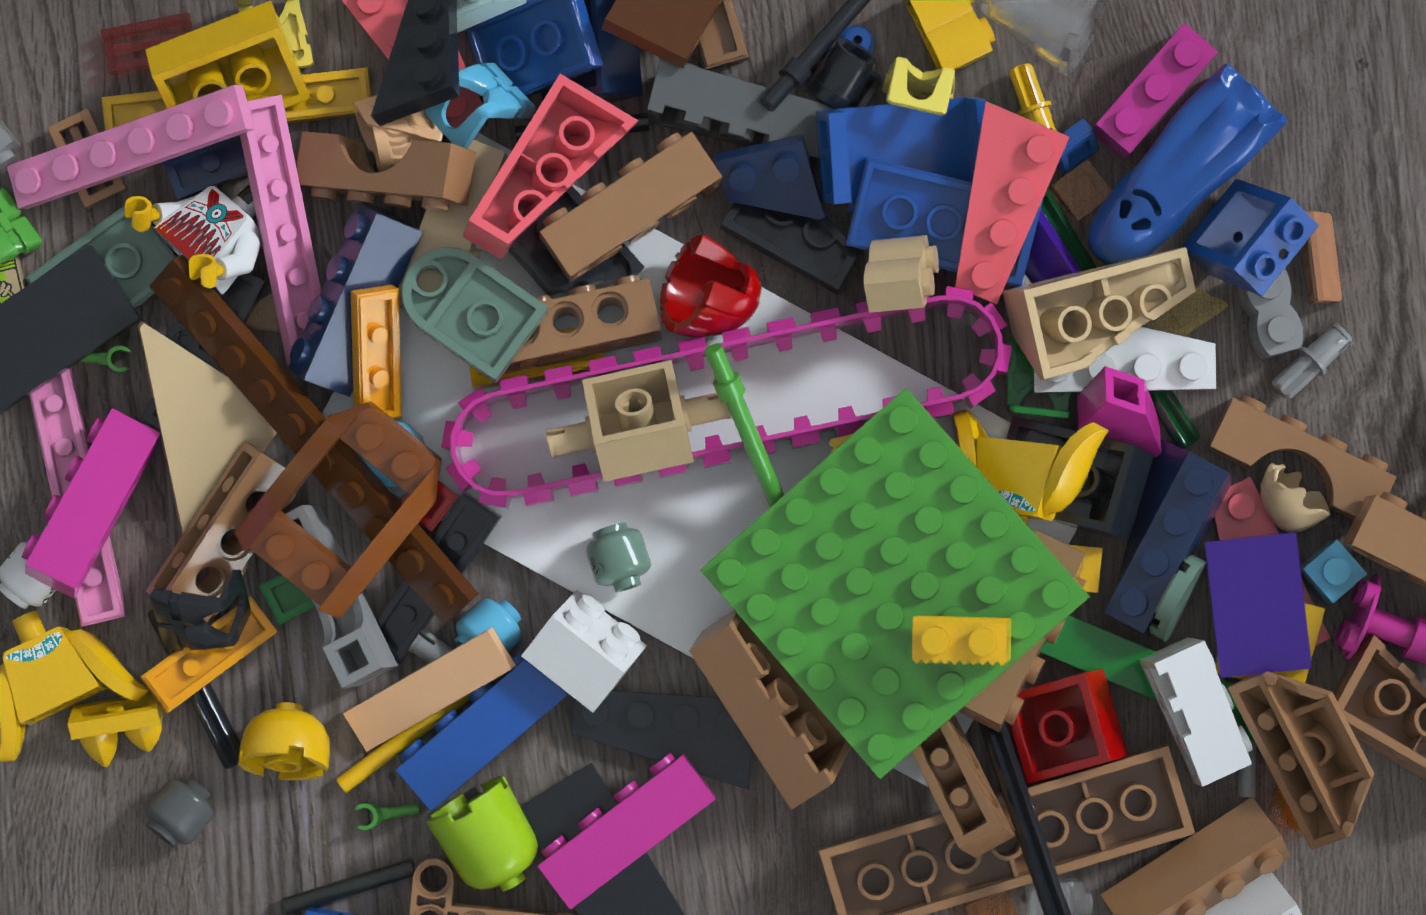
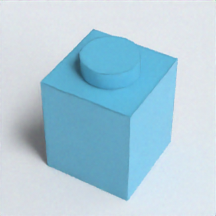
(1331, 571)

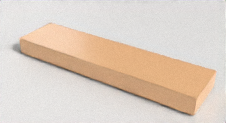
(429, 689)

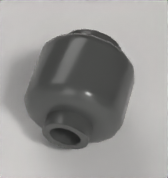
(179, 812)

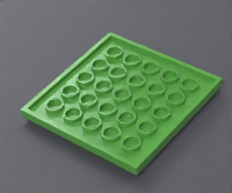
(862, 546)

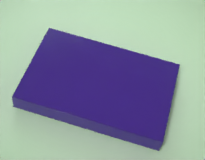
(1258, 604)

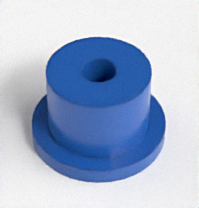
(861, 33)

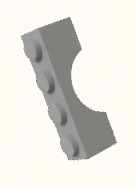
(354, 641)

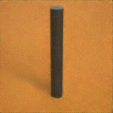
(348, 887)

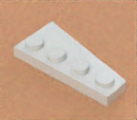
(1156, 356)

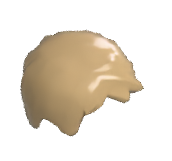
(1288, 504)

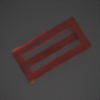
(112, 50)

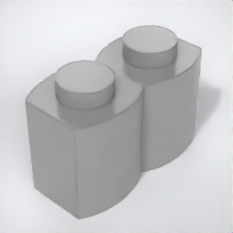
(1273, 321)

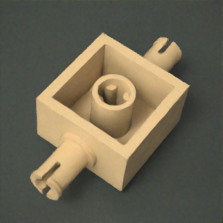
(637, 421)

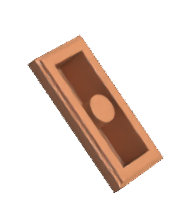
(1321, 262)

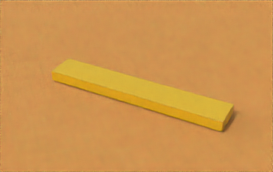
(329, 98)

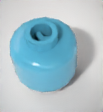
(489, 614)

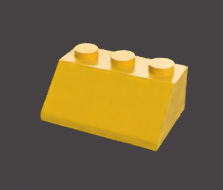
(236, 50)

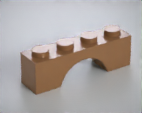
(427, 172)
(1248, 433)

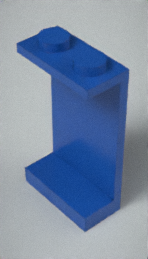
(898, 136)

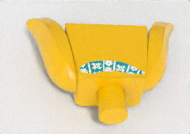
(1030, 475)
(52, 674)

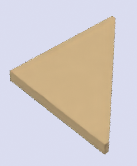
(199, 420)

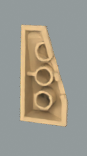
(1083, 314)

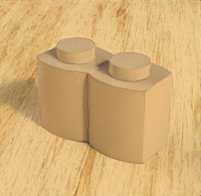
(900, 273)

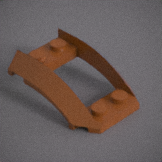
(301, 555)

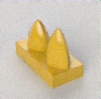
(100, 721)

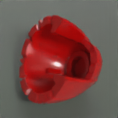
(708, 290)

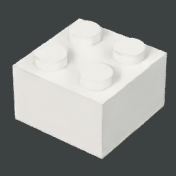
(584, 650)

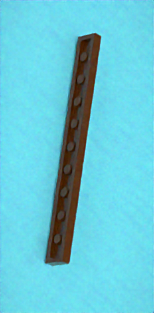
(295, 421)

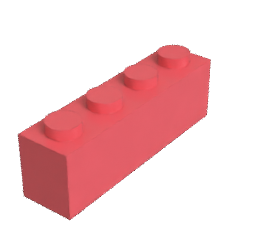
(553, 152)

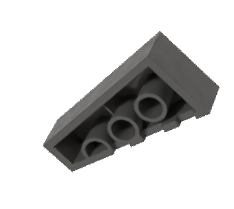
(729, 108)

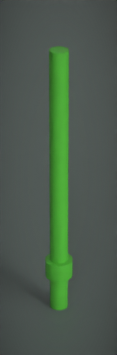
(731, 391)

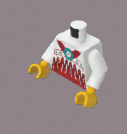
(207, 230)

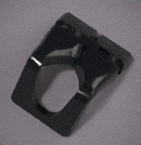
(183, 616)

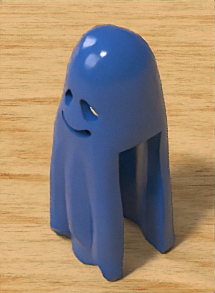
(1190, 159)

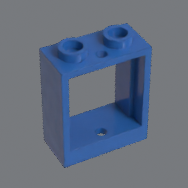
(1234, 222)

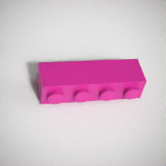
(91, 503)
(625, 831)

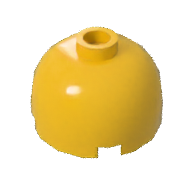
(286, 743)

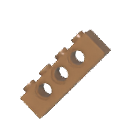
(592, 336)
(222, 511)
(962, 790)

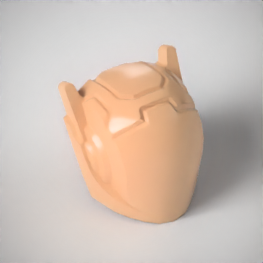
(393, 139)

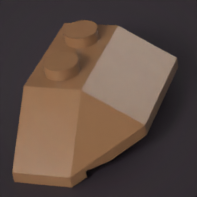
(1307, 753)

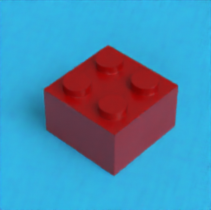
(1067, 726)

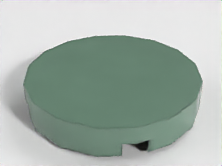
(1177, 598)

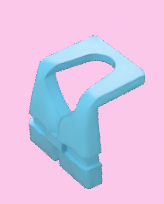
(499, 99)

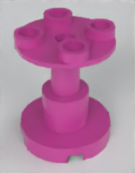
(1384, 625)

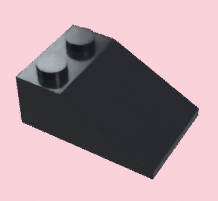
(1113, 485)

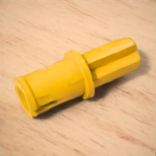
(1031, 96)

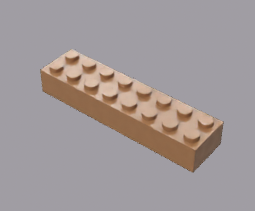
(1083, 817)

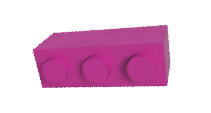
(1154, 91)

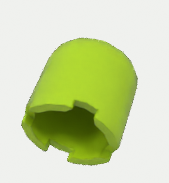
(486, 836)

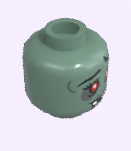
(618, 557)

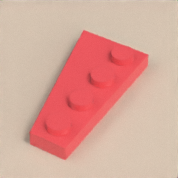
(1006, 191)

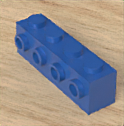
(480, 733)

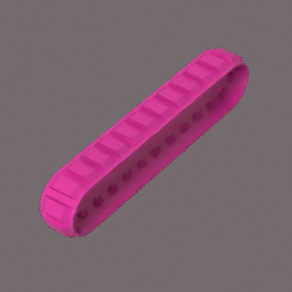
(692, 351)

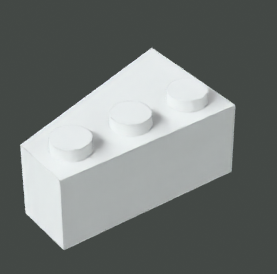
(1197, 710)

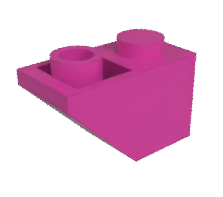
(1123, 407)

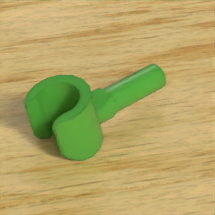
(104, 358)
(386, 813)

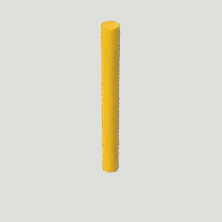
(393, 747)

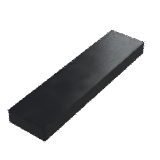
(460, 540)

